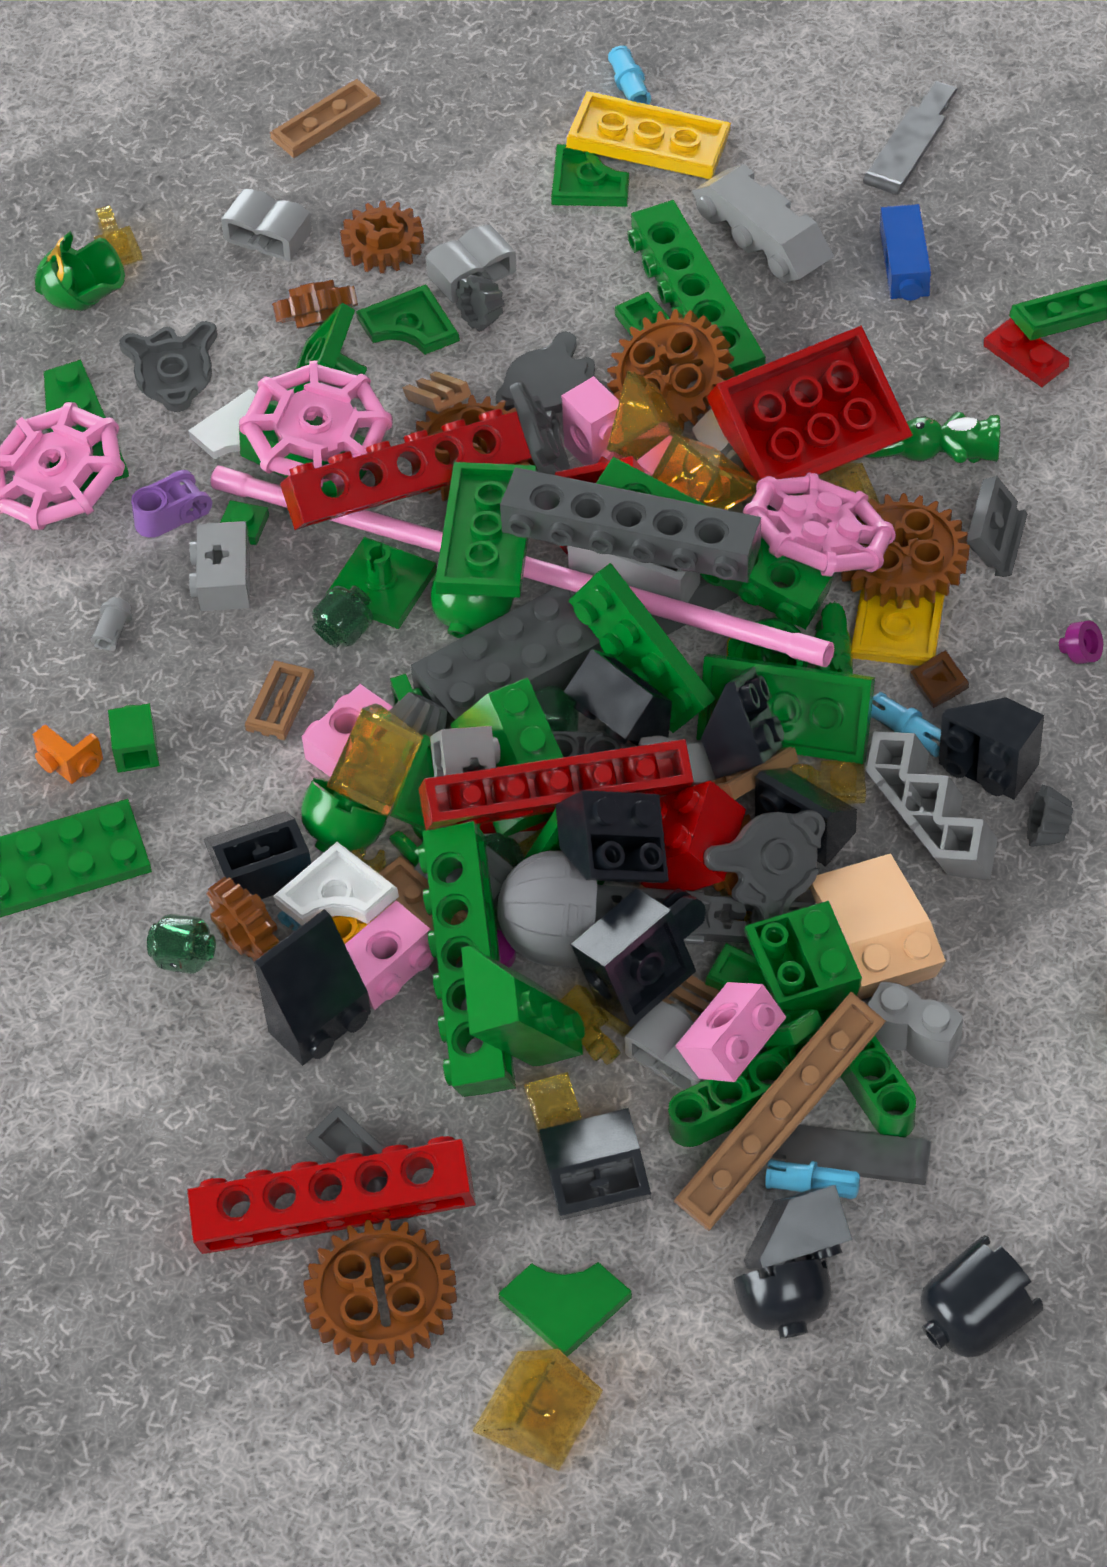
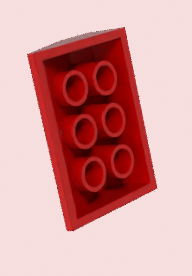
(810, 409)

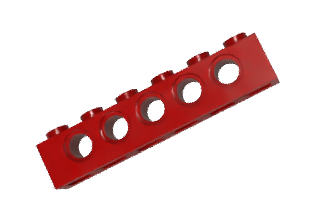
(311, 506)
(540, 785)
(309, 1215)

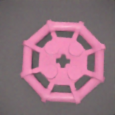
(319, 400)
(30, 450)
(820, 524)

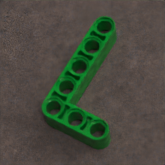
(717, 1117)

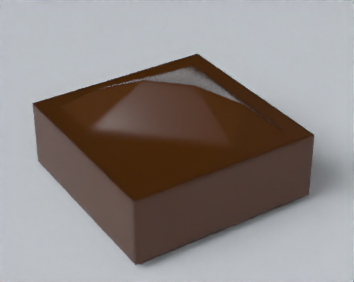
(939, 679)

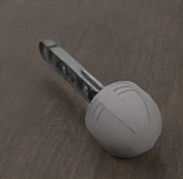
(552, 904)

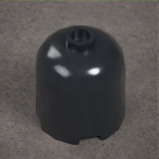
(977, 1301)

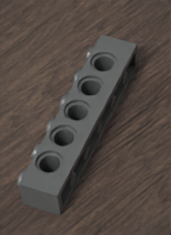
(631, 524)

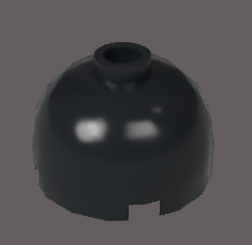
(786, 1299)

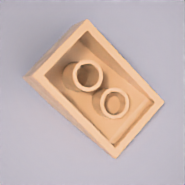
(881, 923)

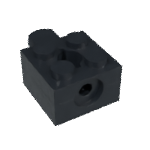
(639, 952)

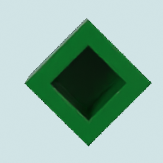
(133, 737)

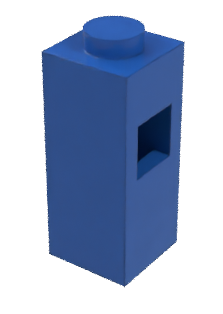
(905, 252)

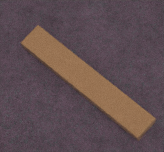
(779, 1111)

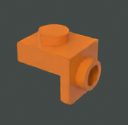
(69, 761)

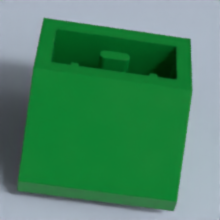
(805, 958)

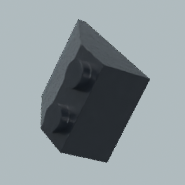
(311, 990)

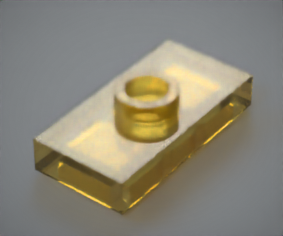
(552, 1102)

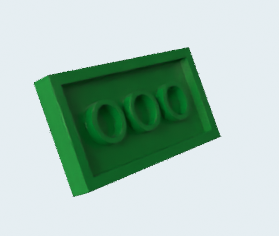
(474, 550)
(640, 643)
(819, 709)
(70, 857)

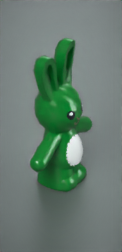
(958, 438)

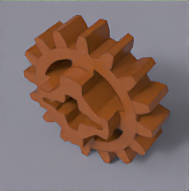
(385, 237)
(313, 303)
(242, 919)

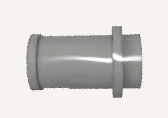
(110, 626)

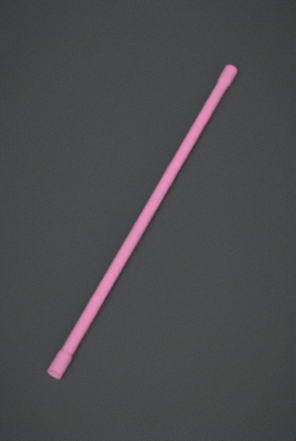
(793, 644)

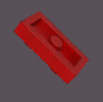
(1031, 358)

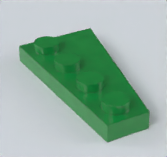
(72, 384)

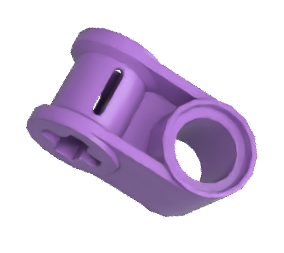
(168, 504)

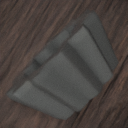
(479, 301)
(420, 714)
(1048, 817)

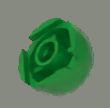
(467, 612)
(337, 818)

